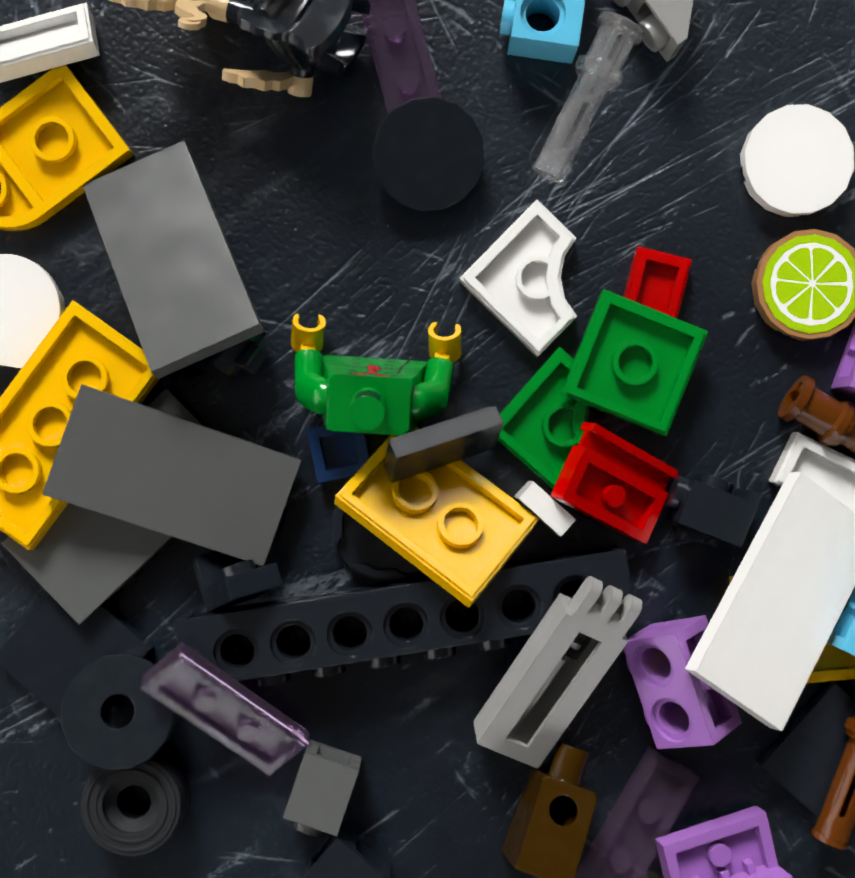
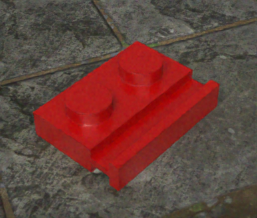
(614, 483)

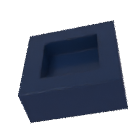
(336, 453)

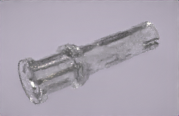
(597, 74)

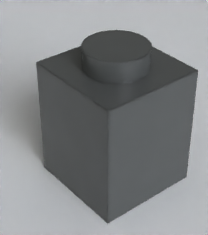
(322, 789)

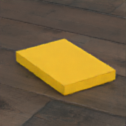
(440, 521)

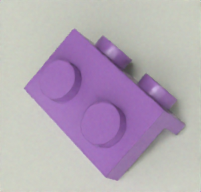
(722, 848)

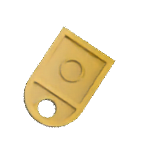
(51, 147)

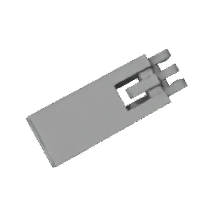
(546, 683)

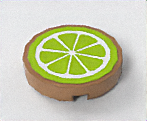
(806, 285)

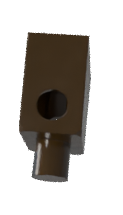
(546, 841)

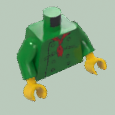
(372, 392)

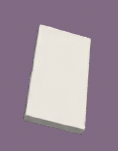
(781, 603)

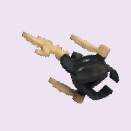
(292, 28)

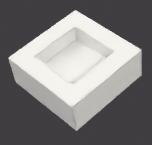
(545, 508)

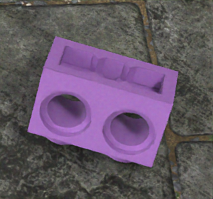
(675, 702)

